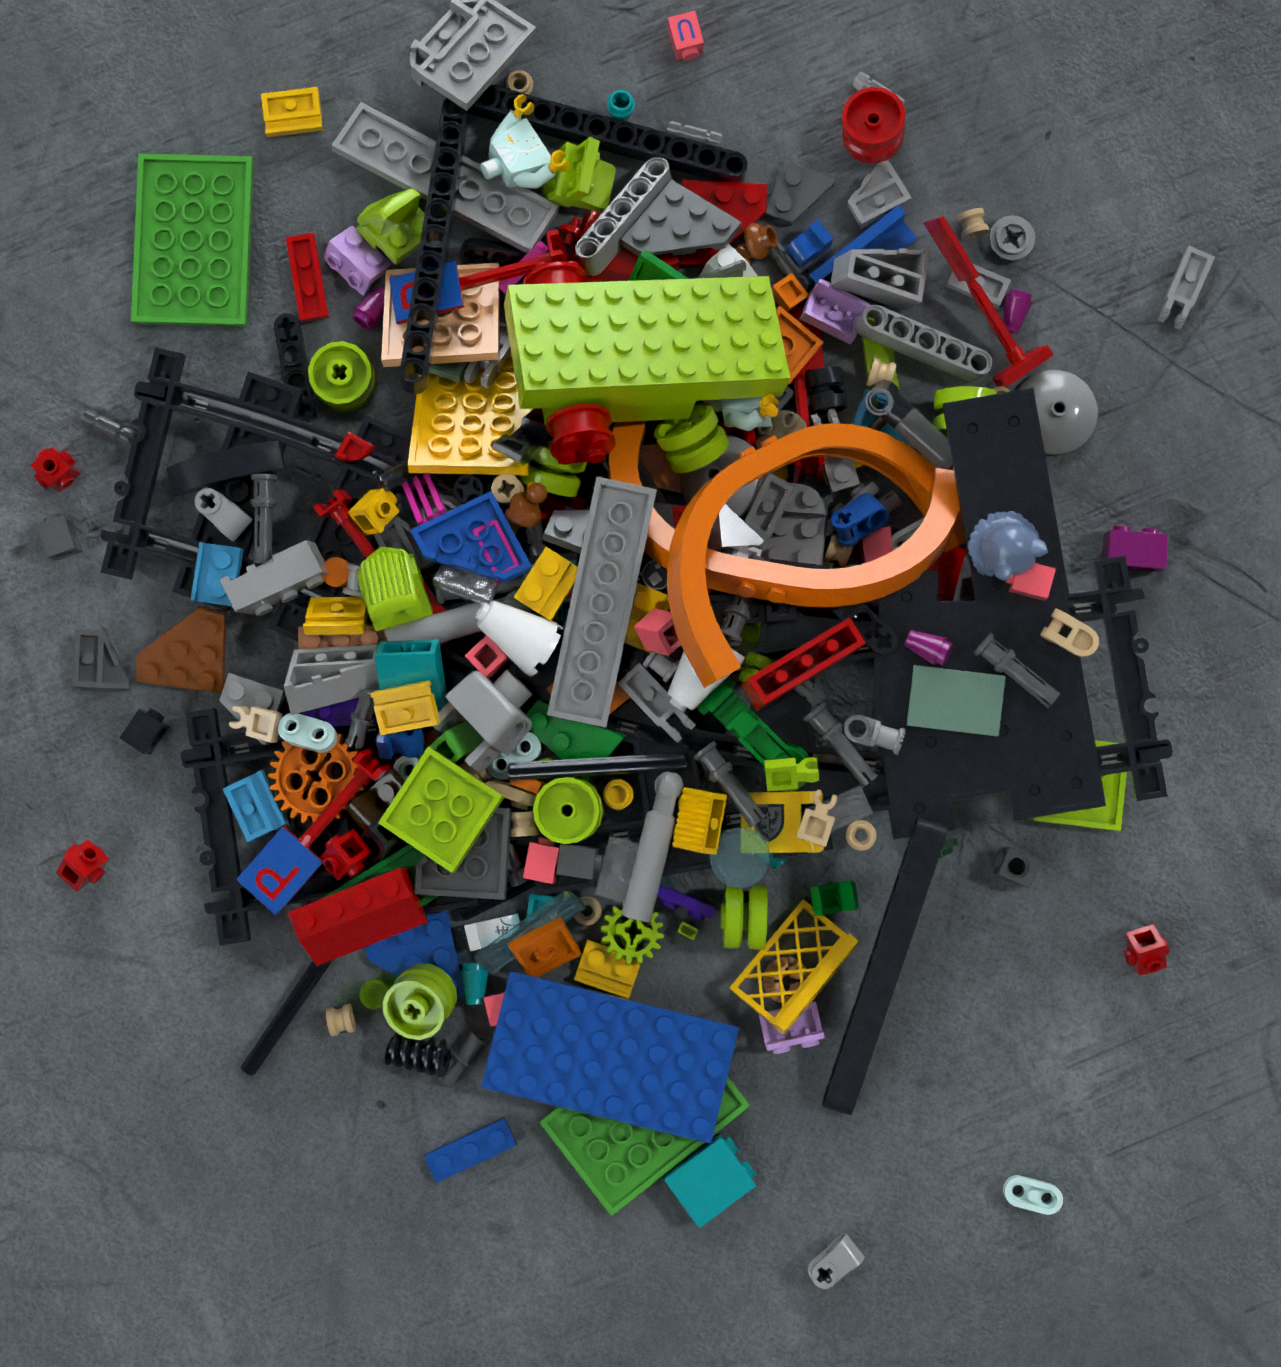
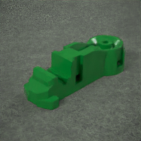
(748, 726)

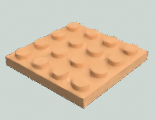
(460, 334)

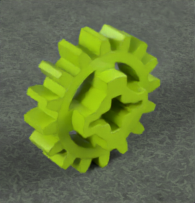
(618, 932)

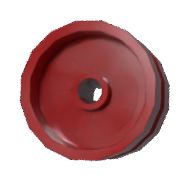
(873, 125)

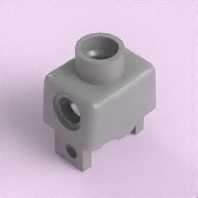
(492, 711)

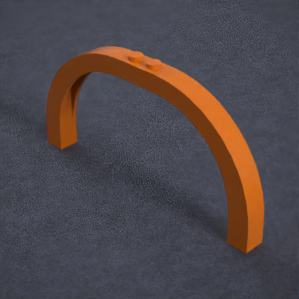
(686, 575)
(797, 584)

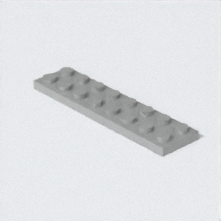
(407, 161)
(601, 601)

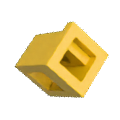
(374, 511)

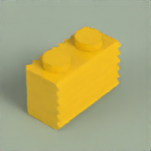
(699, 820)

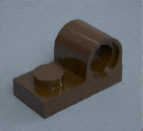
(375, 802)

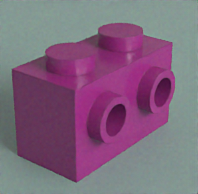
(1142, 549)

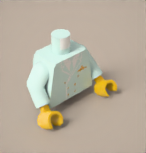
(519, 153)
(747, 412)

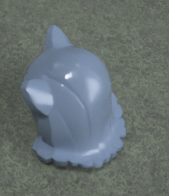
(1005, 545)

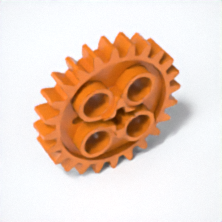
(295, 761)

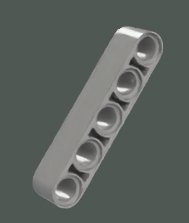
(604, 237)
(936, 341)

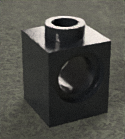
(145, 730)
(380, 841)

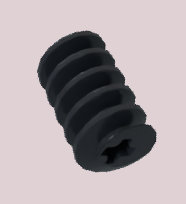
(418, 1055)

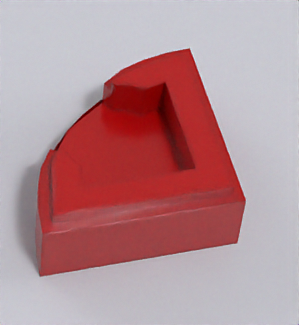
(353, 448)

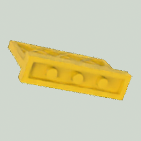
(812, 984)

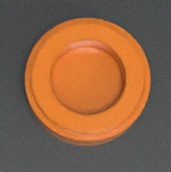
(337, 572)

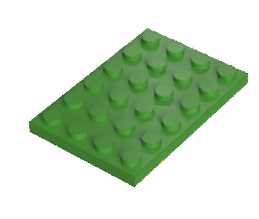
(192, 240)
(625, 1158)

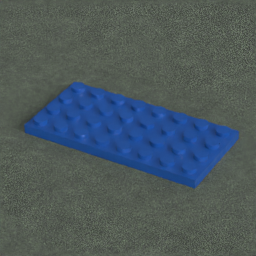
(610, 1057)

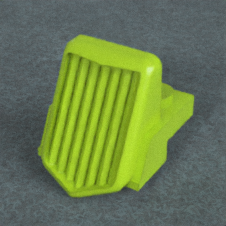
(586, 182)
(393, 224)
(393, 588)

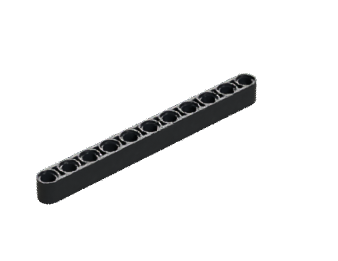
(613, 129)
(434, 255)
(884, 964)

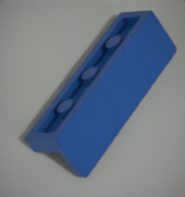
(885, 234)

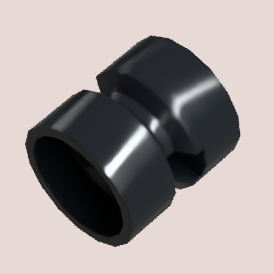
(826, 390)

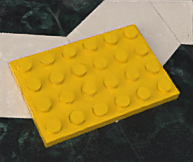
(462, 421)

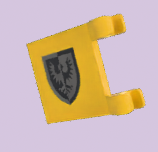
(783, 820)

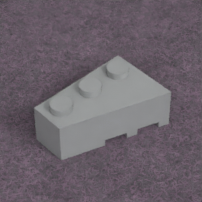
(883, 275)
(276, 579)
(329, 676)

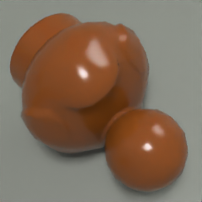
(758, 241)
(524, 506)

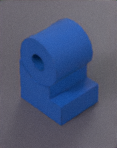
(810, 244)
(408, 743)

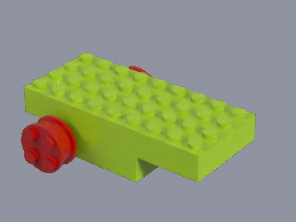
(636, 350)

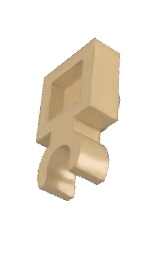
(260, 722)
(817, 824)

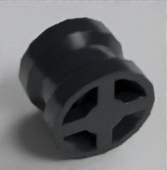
(464, 488)

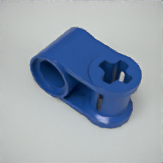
(860, 517)

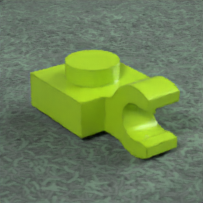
(785, 773)

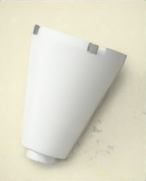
(519, 634)
(686, 687)

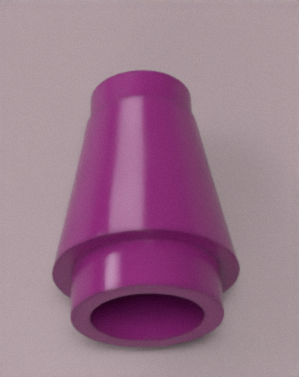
(1016, 309)
(370, 310)
(928, 646)

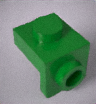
(834, 897)

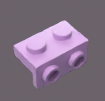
(356, 259)
(833, 311)
(805, 1031)

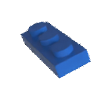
(470, 1149)

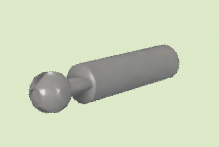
(447, 624)
(652, 849)

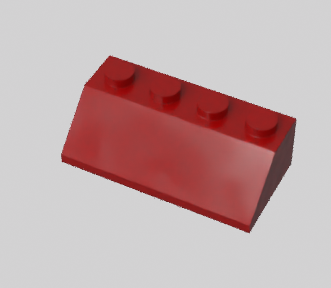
(358, 916)

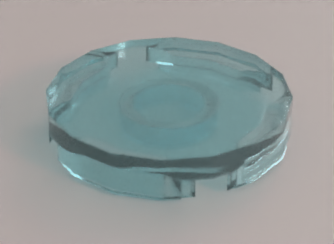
(741, 857)

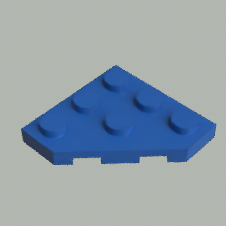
(452, 543)
(427, 944)

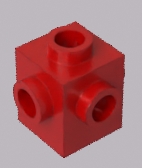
(63, 473)
(345, 855)
(82, 865)
(1146, 950)

